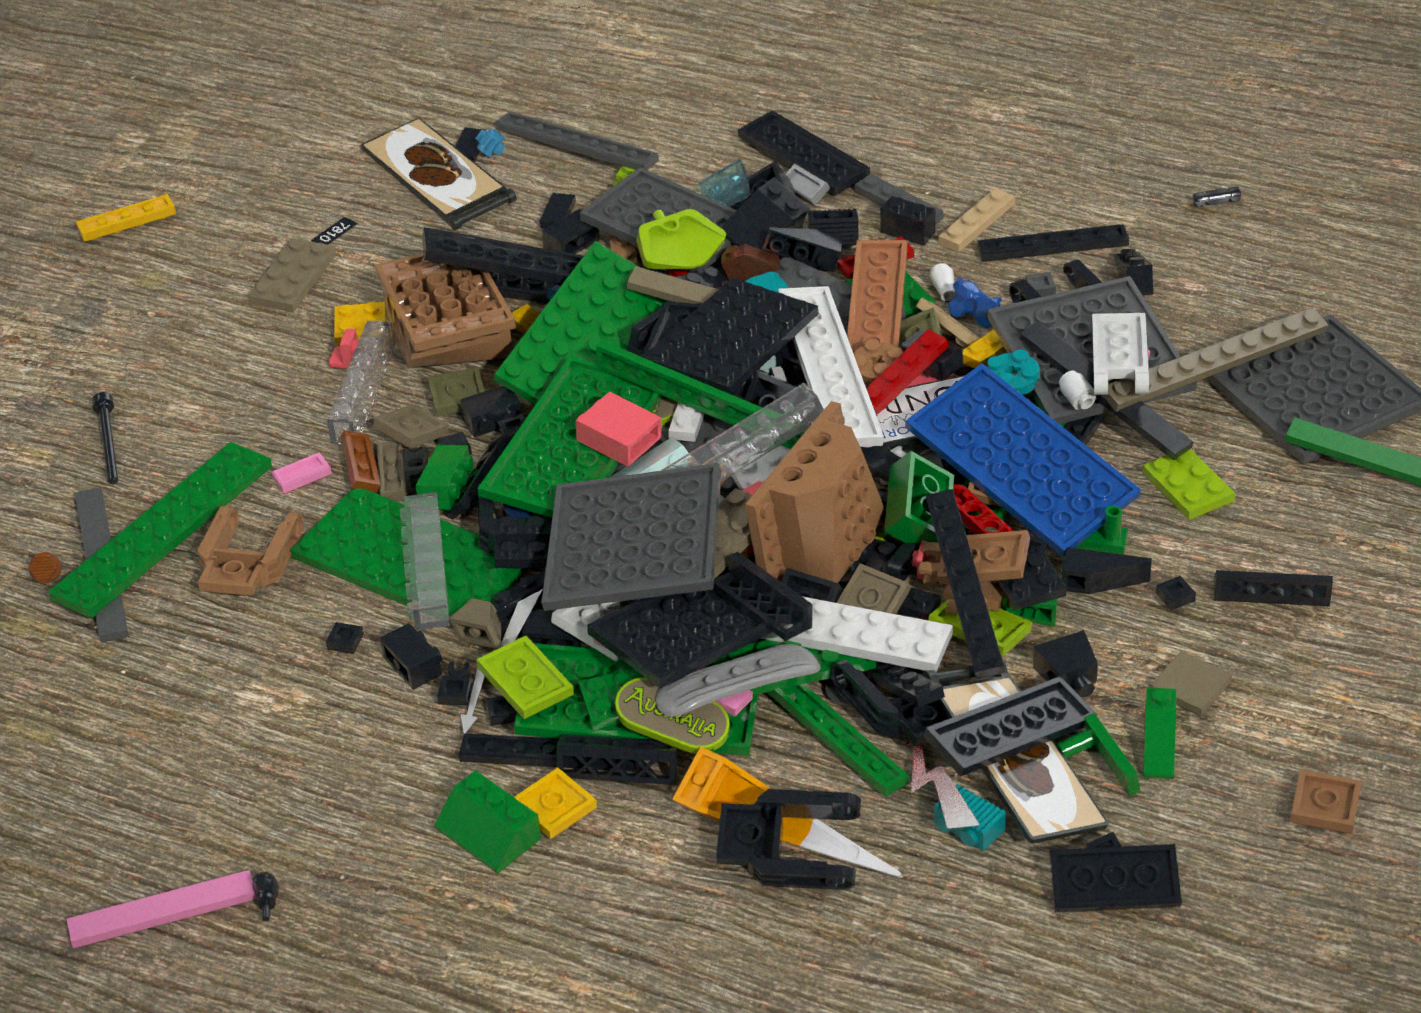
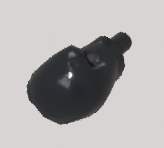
(266, 891)

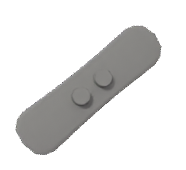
(734, 677)

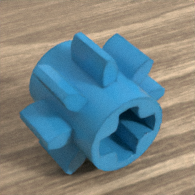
(490, 142)

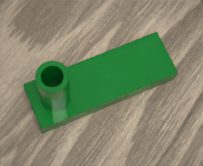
(1109, 537)
(1099, 737)

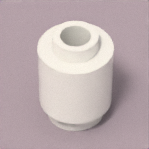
(1077, 390)

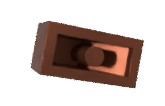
(747, 262)

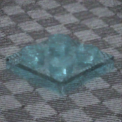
(727, 185)

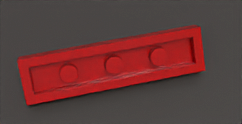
(905, 369)

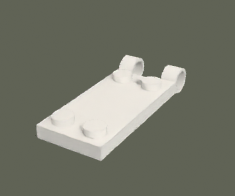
(1120, 350)

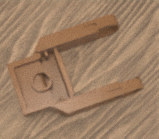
(242, 570)

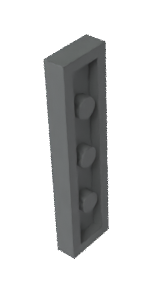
(880, 191)

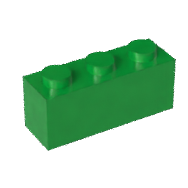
(446, 474)

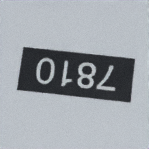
(334, 231)

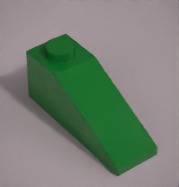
(1159, 733)

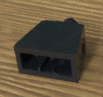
(1069, 658)

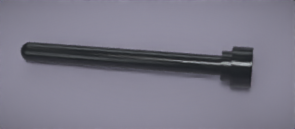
(103, 405)

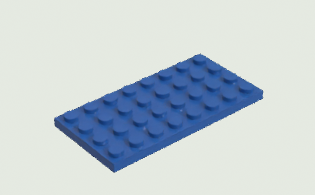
(1022, 459)

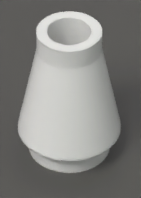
(943, 280)

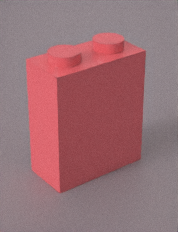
(618, 429)

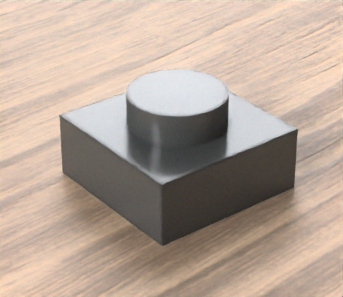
(1042, 283)

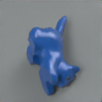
(972, 301)

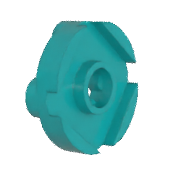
(1017, 362)

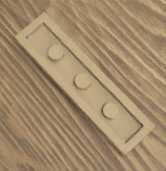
(976, 220)

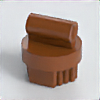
(45, 567)

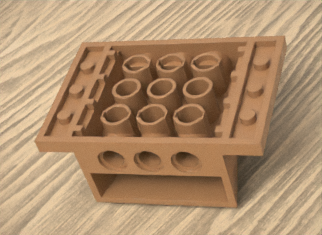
(444, 312)
(816, 504)

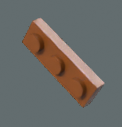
(360, 461)

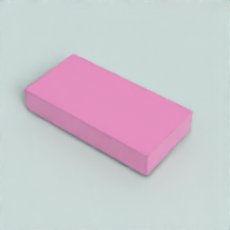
(301, 472)

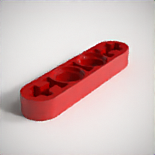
(977, 523)

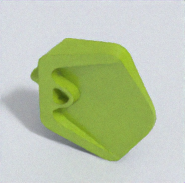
(679, 240)

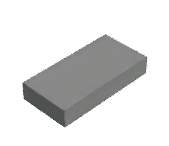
(807, 185)

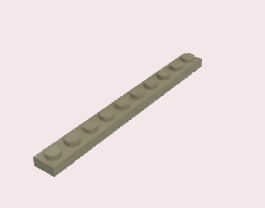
(1219, 357)

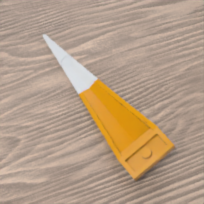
(718, 781)

